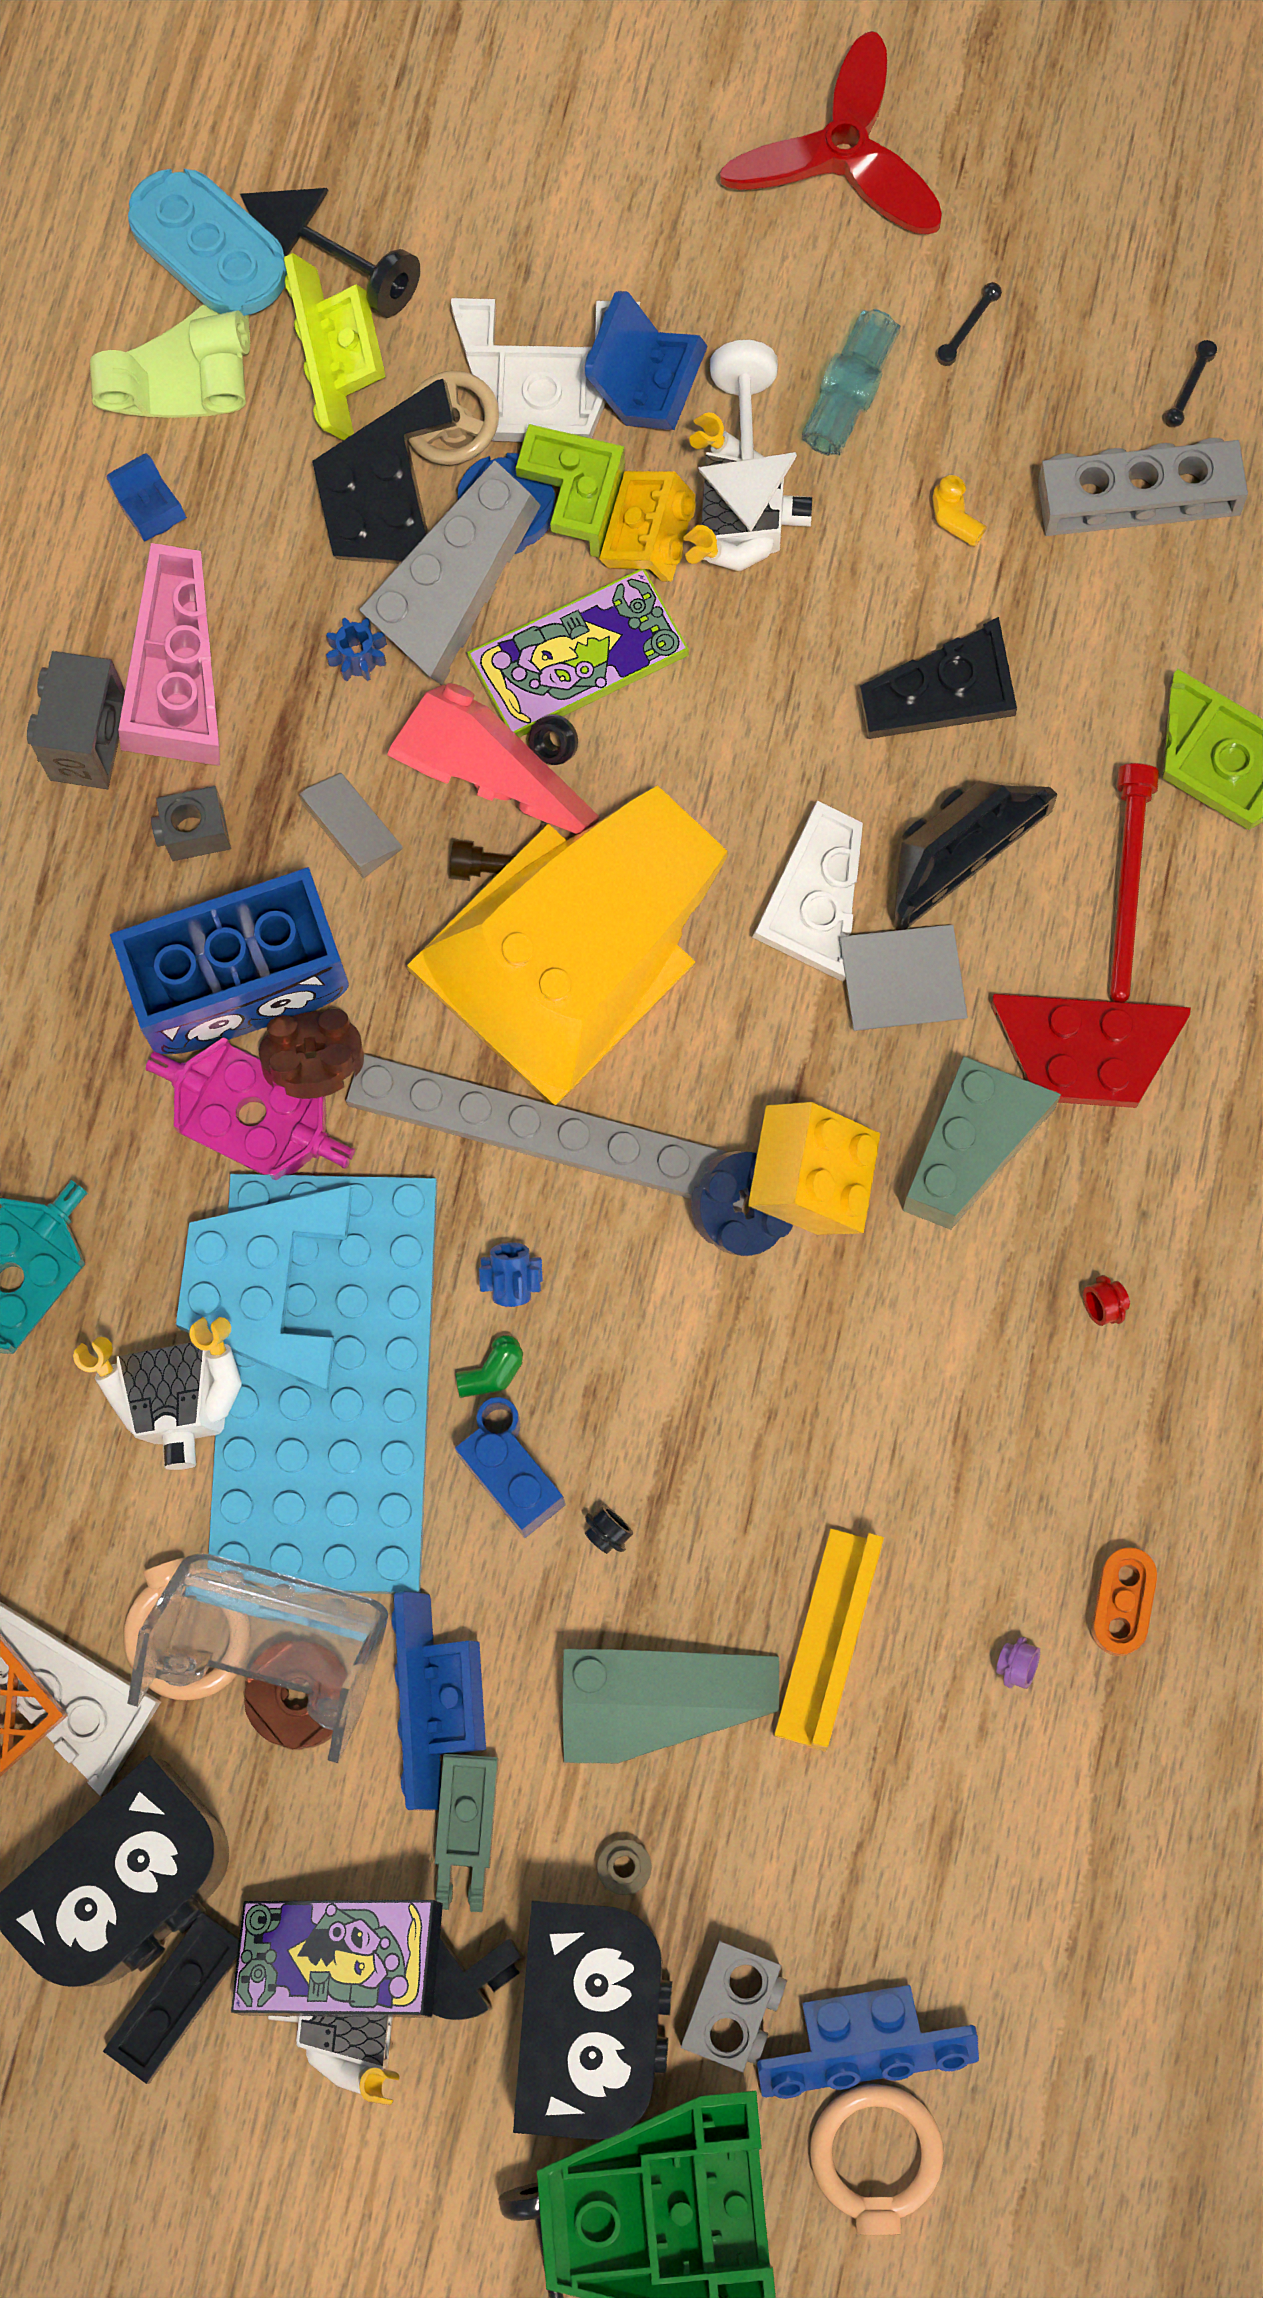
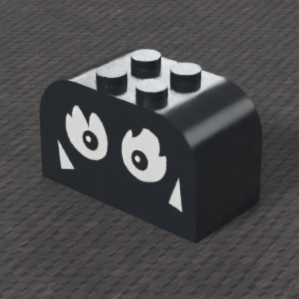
(117, 1881)
(589, 2022)

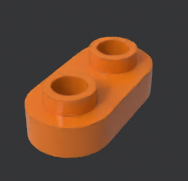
(1124, 1602)

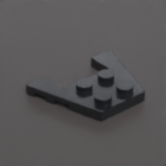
(371, 481)

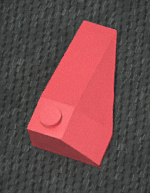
(466, 740)

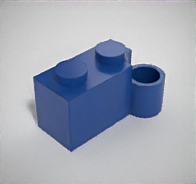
(509, 1471)

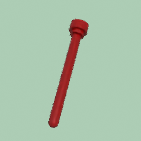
(1137, 785)

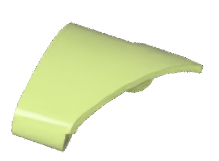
(180, 374)

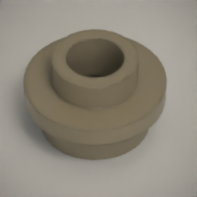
(642, 1870)

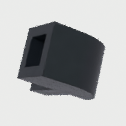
(459, 1989)

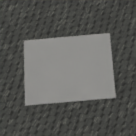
(903, 977)

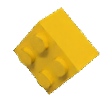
(814, 1169)

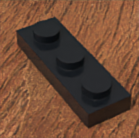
(174, 1998)

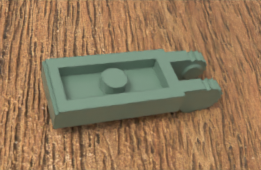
(465, 1824)

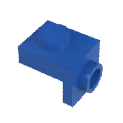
(145, 497)

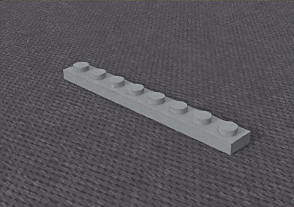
(531, 1127)

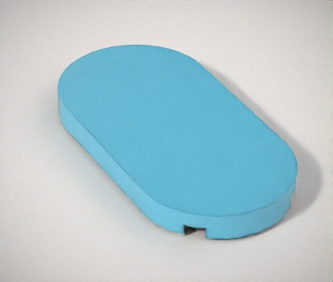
(207, 241)

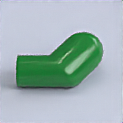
(497, 1371)

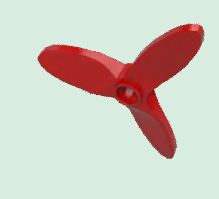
(870, 168)

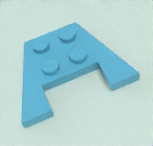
(242, 1272)

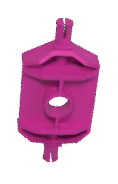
(208, 1104)

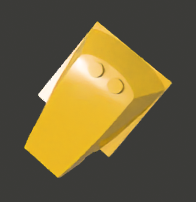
(575, 940)

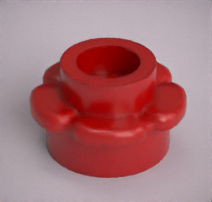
(1106, 1301)

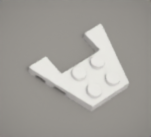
(530, 382)

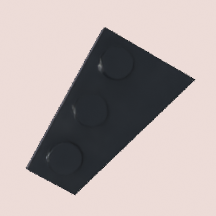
(948, 688)

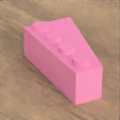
(170, 678)

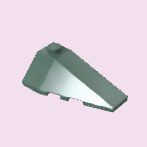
(651, 1700)

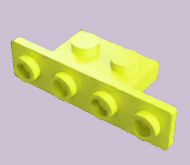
(336, 341)

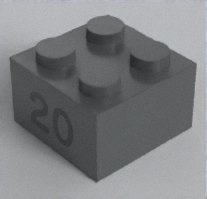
(77, 719)

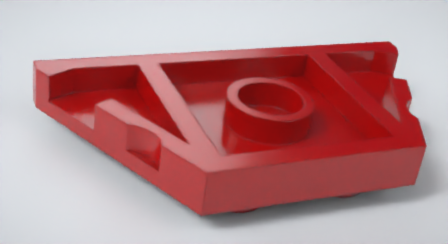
(1089, 1047)

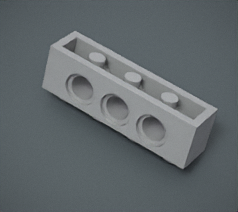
(1122, 505)

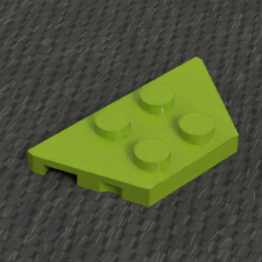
(1214, 750)

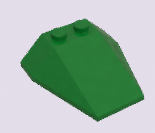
(662, 2208)

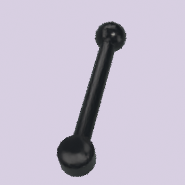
(1205, 352)
(947, 353)

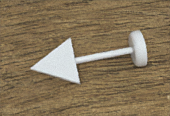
(748, 484)

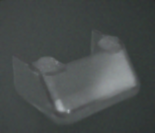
(267, 1631)

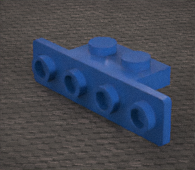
(437, 1699)
(865, 2040)

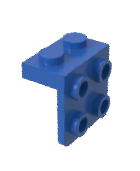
(642, 370)

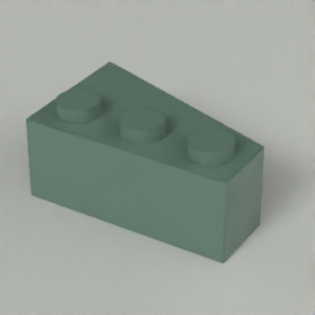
(975, 1137)

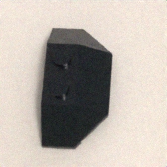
(963, 840)

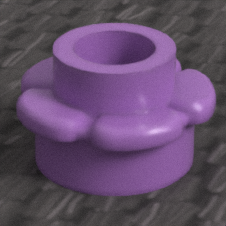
(1018, 1663)

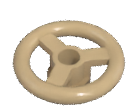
(467, 427)

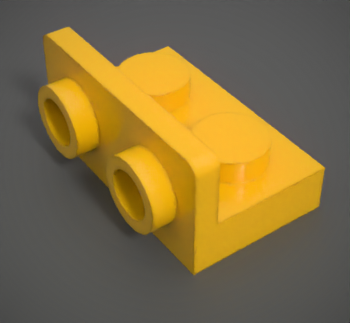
(649, 523)

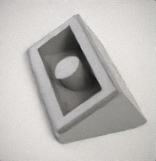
(350, 823)

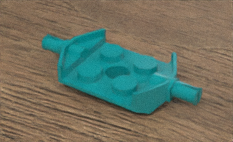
(47, 1252)

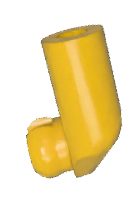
(950, 511)

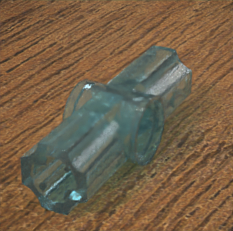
(851, 382)

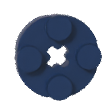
(714, 1210)

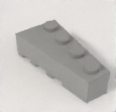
(453, 572)

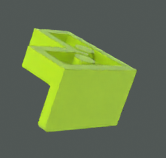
(588, 479)

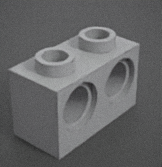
(719, 2002)

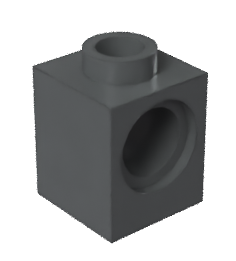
(207, 838)

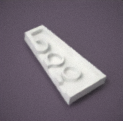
(99, 1721)

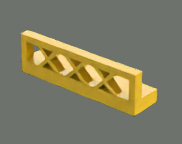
(828, 1639)

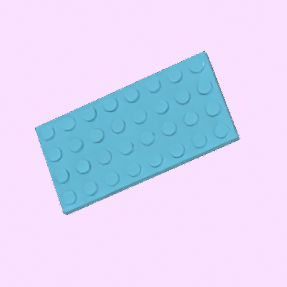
(338, 1477)

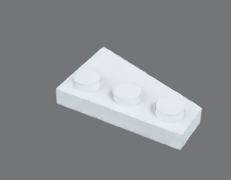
(816, 893)

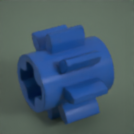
(353, 635)
(510, 1274)

